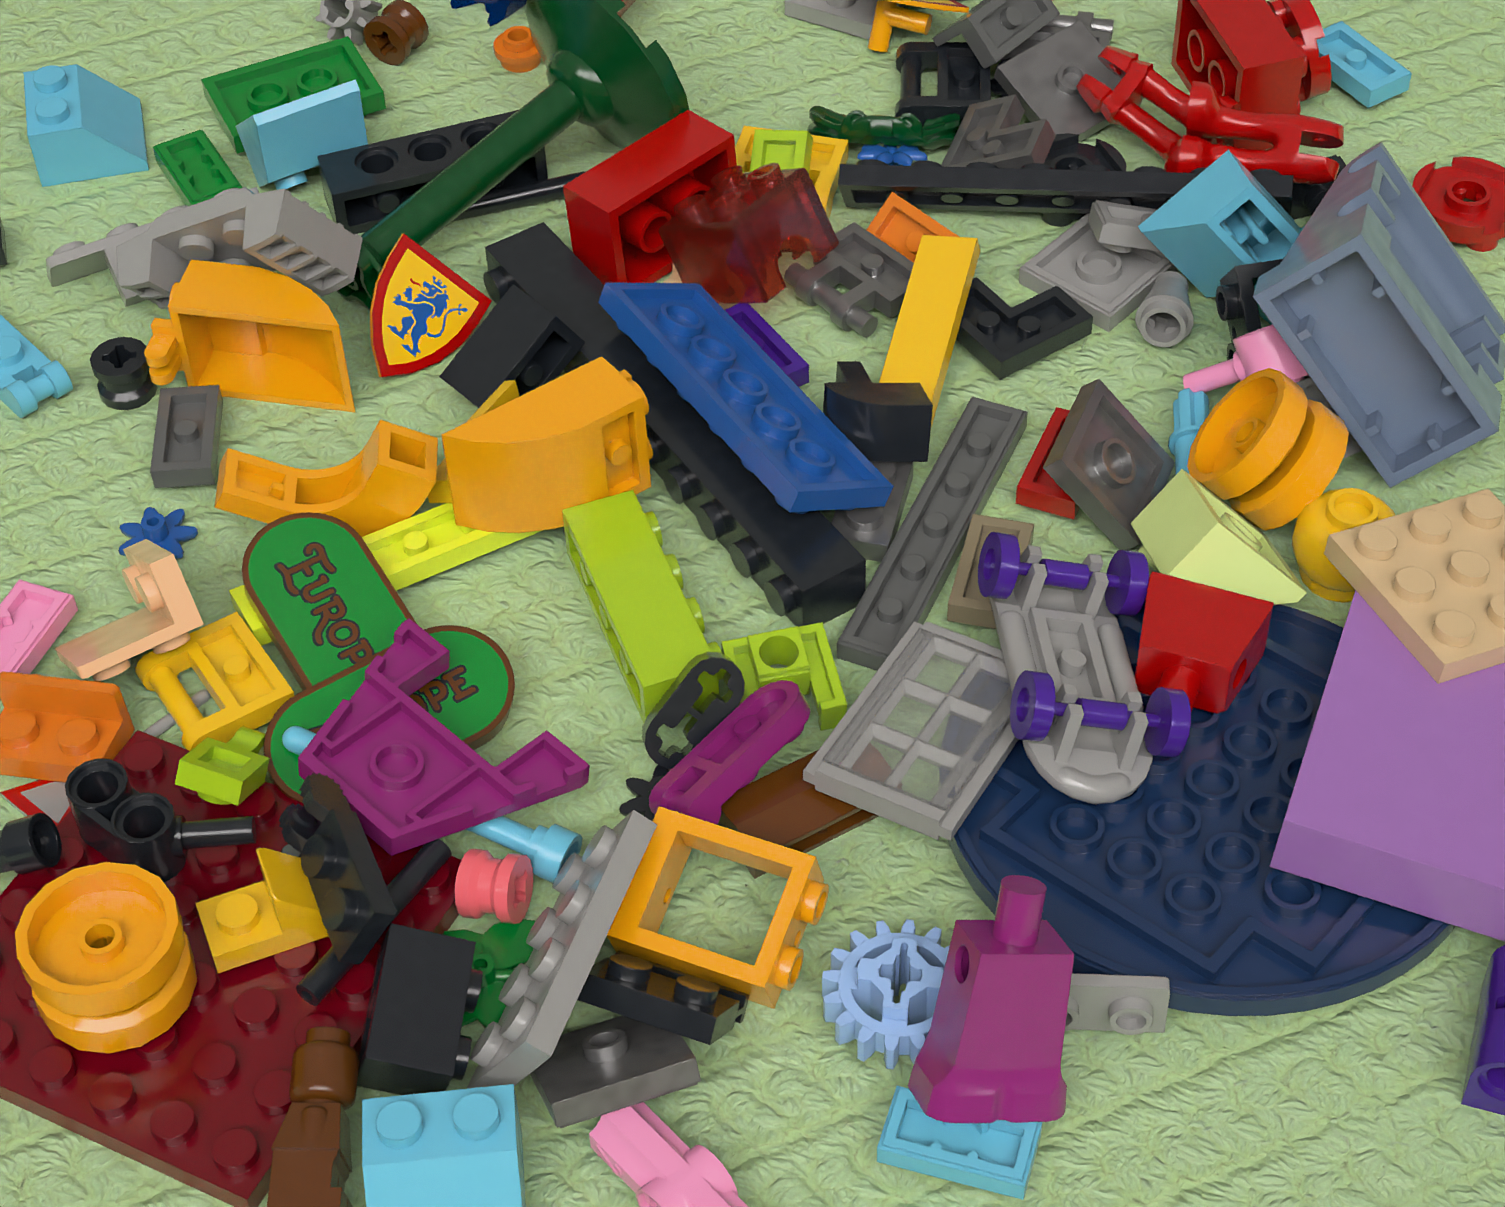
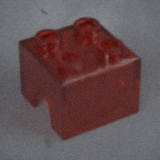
(742, 227)

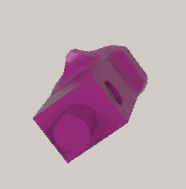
(999, 1017)

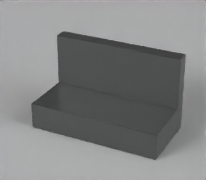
(999, 26)

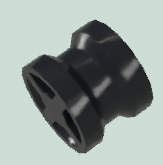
(122, 373)

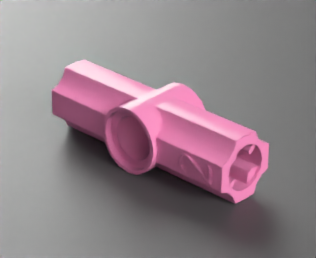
(660, 1163)

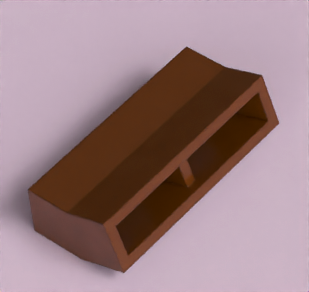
(790, 811)

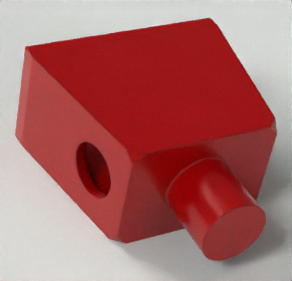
(1200, 640)

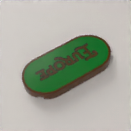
(320, 595)
(467, 699)

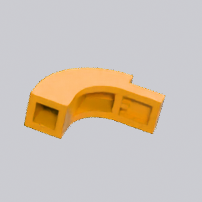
(367, 492)

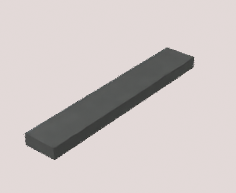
(933, 532)

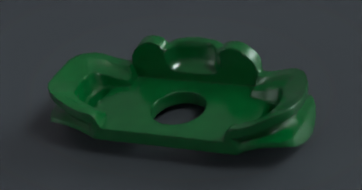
(885, 130)

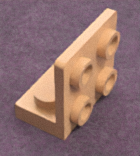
(159, 626)

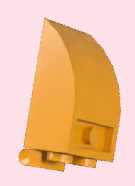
(252, 337)
(550, 451)

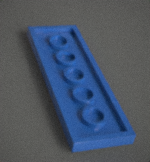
(745, 397)

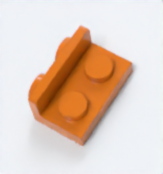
(58, 724)

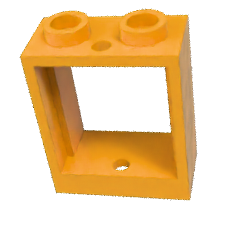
(656, 879)

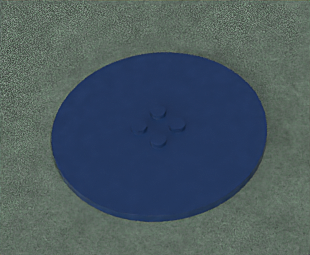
(1182, 865)

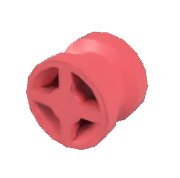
(494, 886)

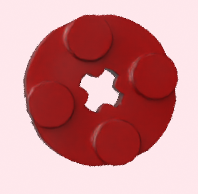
(1305, 28)
(1463, 222)

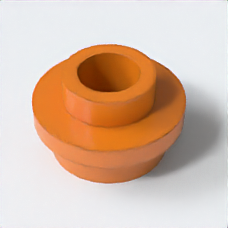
(516, 50)

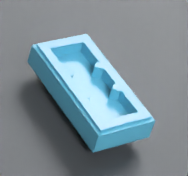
(973, 1154)

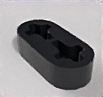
(680, 700)

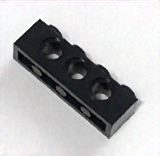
(377, 177)

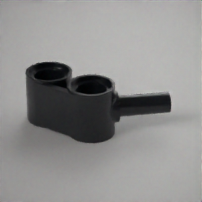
(142, 826)

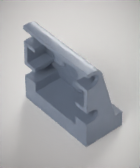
(1389, 321)

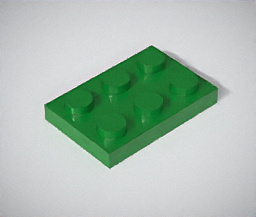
(287, 78)

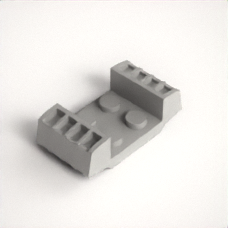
(240, 229)

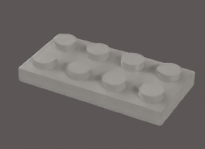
(565, 948)

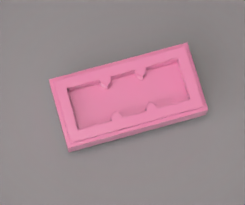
(31, 623)

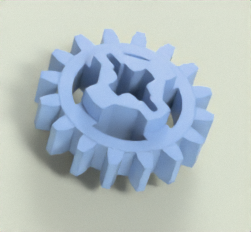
(863, 987)

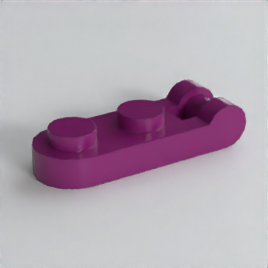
(733, 752)

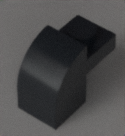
(879, 418)

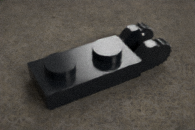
(339, 868)

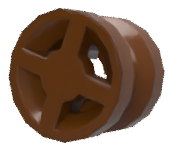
(396, 32)

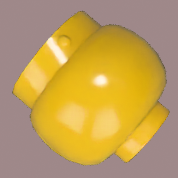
(1329, 514)

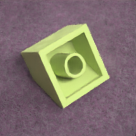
(1205, 541)

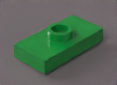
(194, 167)

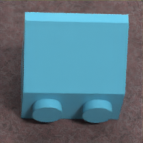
(82, 126)
(291, 136)
(444, 1149)

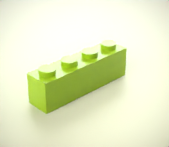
(637, 597)

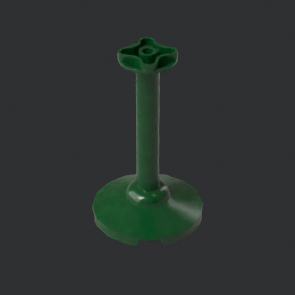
(594, 77)

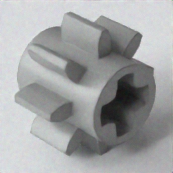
(336, 15)

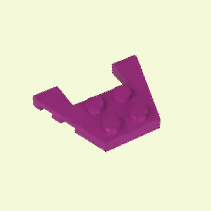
(411, 772)

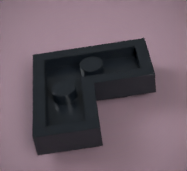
(1020, 335)

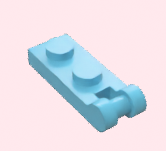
(27, 373)

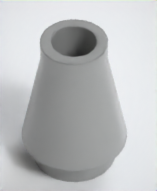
(1166, 311)

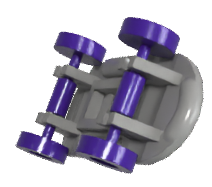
(1072, 670)

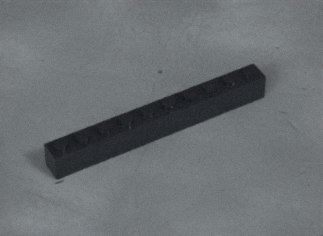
(792, 556)

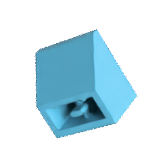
(1220, 223)

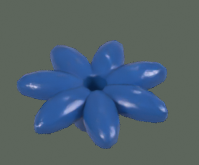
(892, 155)
(160, 530)

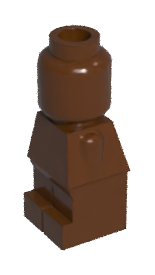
(314, 1140)

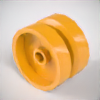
(1268, 449)
(106, 957)

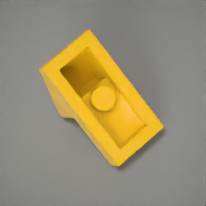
(263, 915)

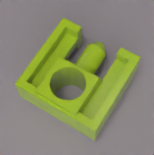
(808, 662)

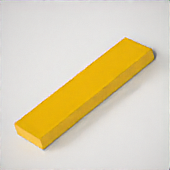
(931, 313)

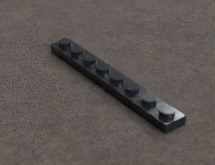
(1028, 189)

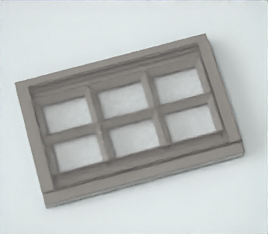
(922, 733)

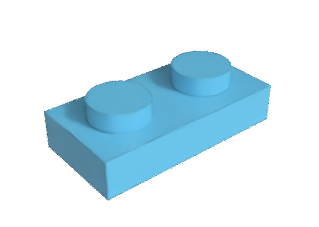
(1361, 66)

